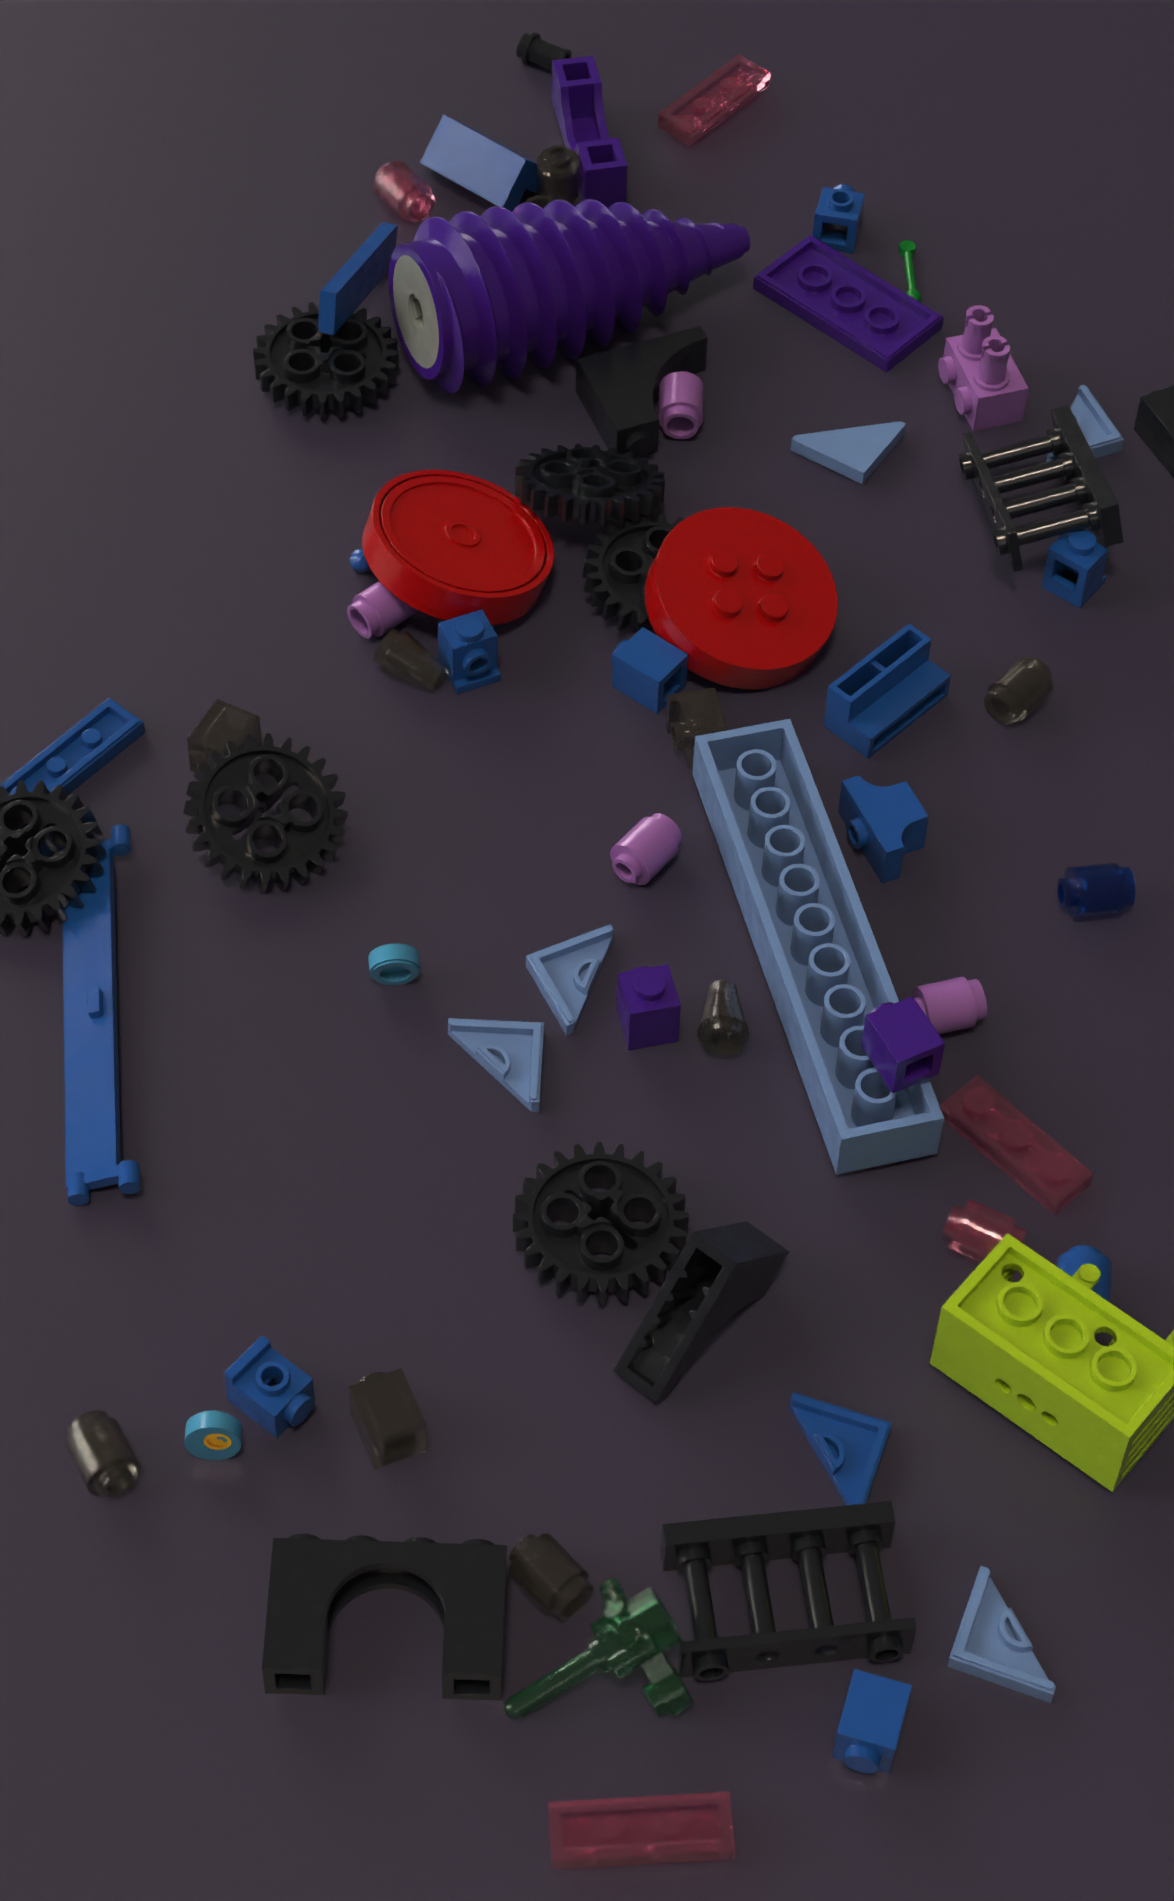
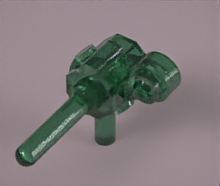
(626, 1638)

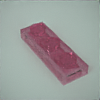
(713, 99)
(1016, 1145)
(640, 1830)

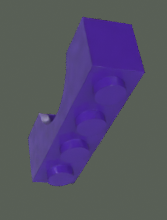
(583, 127)

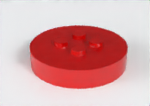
(457, 546)
(741, 597)

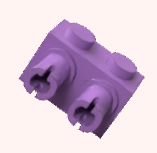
(983, 373)

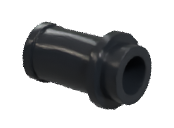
(540, 52)

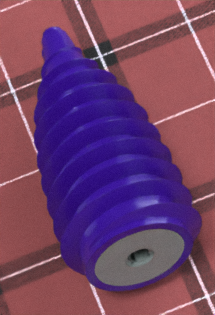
(541, 282)

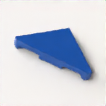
(845, 1443)

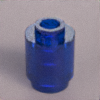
(1096, 889)

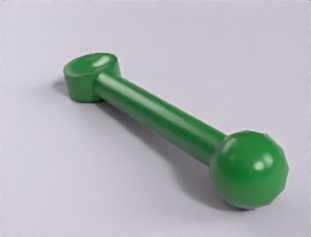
(907, 250)

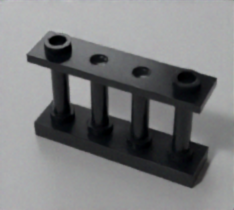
(1074, 463)
(783, 1535)

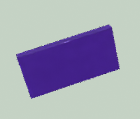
(848, 303)

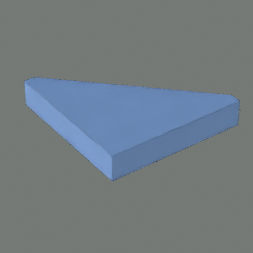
(1095, 425)
(850, 451)
(568, 973)
(507, 1051)
(995, 1645)

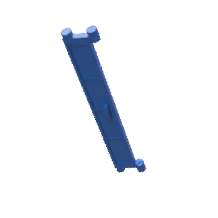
(92, 1037)

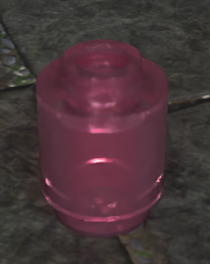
(403, 191)
(978, 1229)

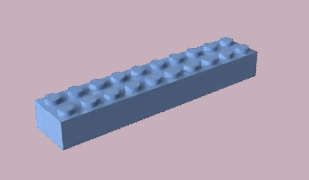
(810, 941)

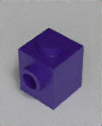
(648, 1006)
(902, 1044)

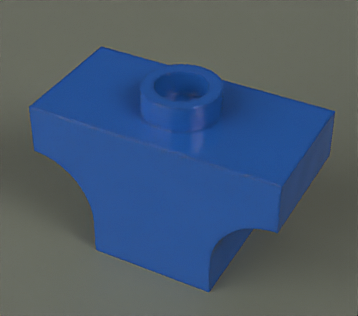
(882, 823)

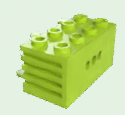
(1037, 1360)

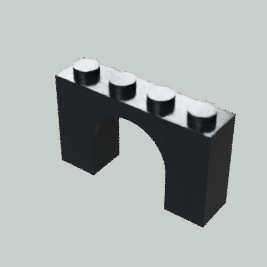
(320, 1576)

